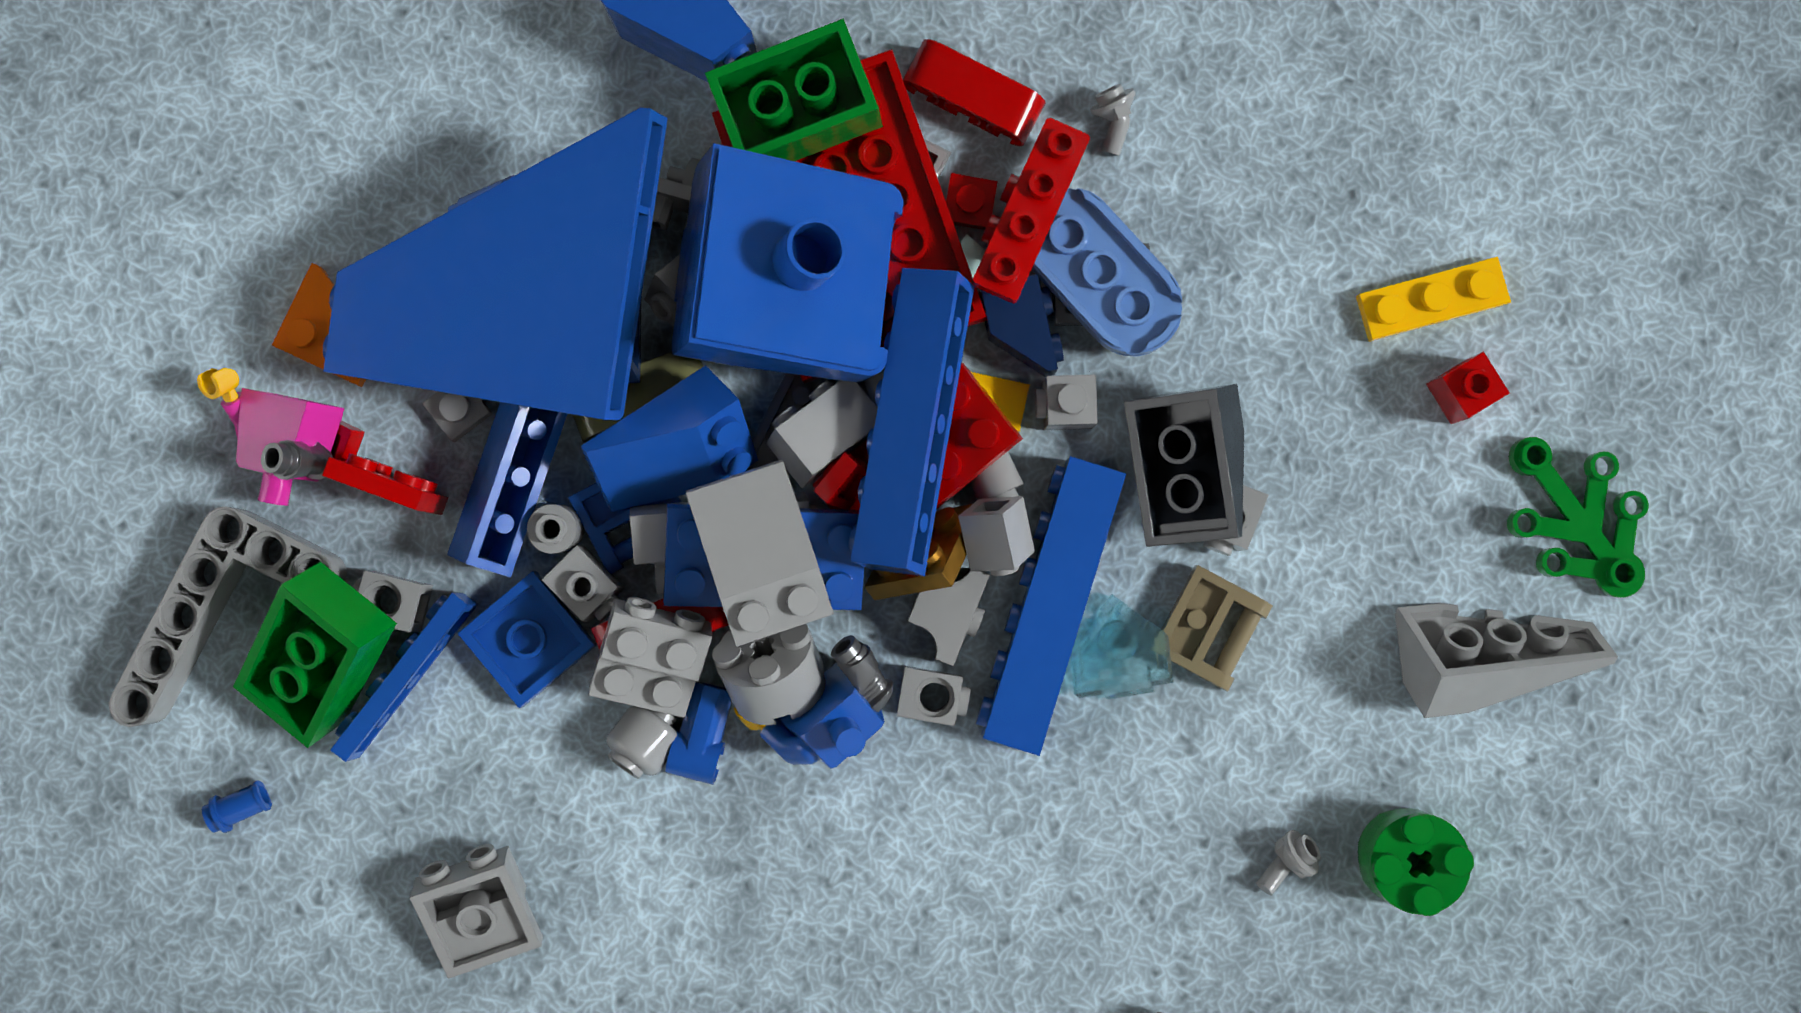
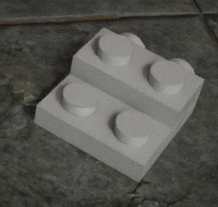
(651, 656)
(475, 910)

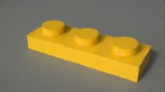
(1433, 299)

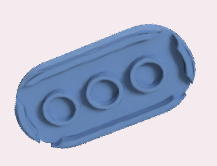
(1108, 277)

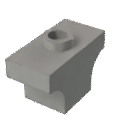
(951, 614)

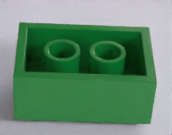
(796, 95)
(313, 653)

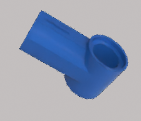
(699, 741)

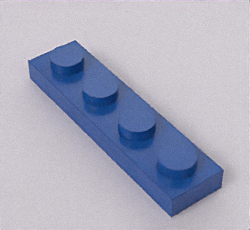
(391, 689)

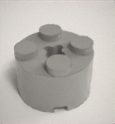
(771, 674)

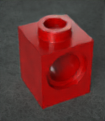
(1467, 388)

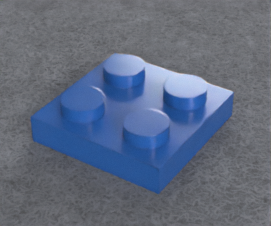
(527, 639)

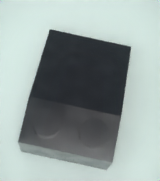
(1188, 464)

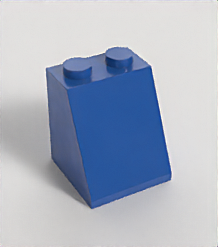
(684, 32)

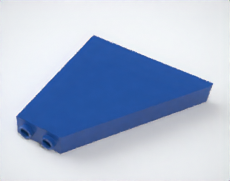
(519, 288)

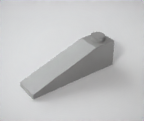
(1473, 663)

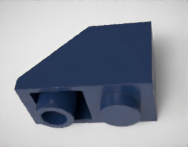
(1024, 327)

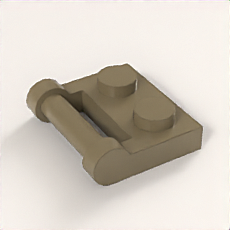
(1198, 618)

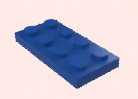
(689, 576)

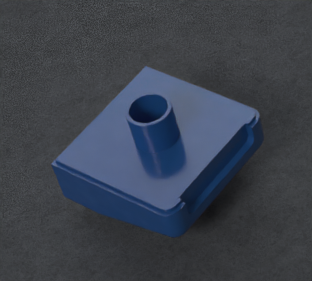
(784, 267)

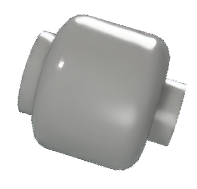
(641, 741)

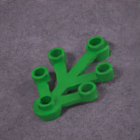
(1583, 522)

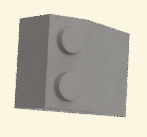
(759, 553)

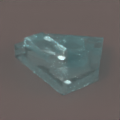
(1120, 654)

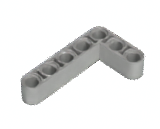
(207, 602)

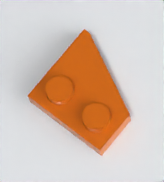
(309, 321)

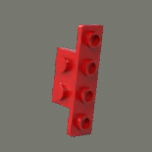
(1030, 210)

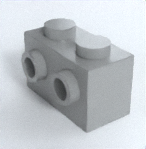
(822, 430)

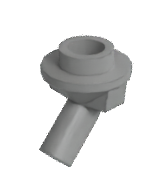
(1114, 106)
(1294, 854)

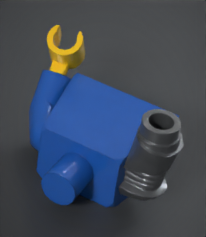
(842, 716)

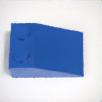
(672, 444)

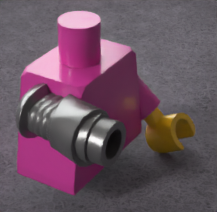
(275, 433)

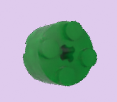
(1442, 857)

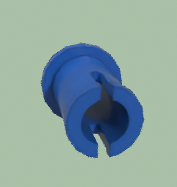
(235, 807)

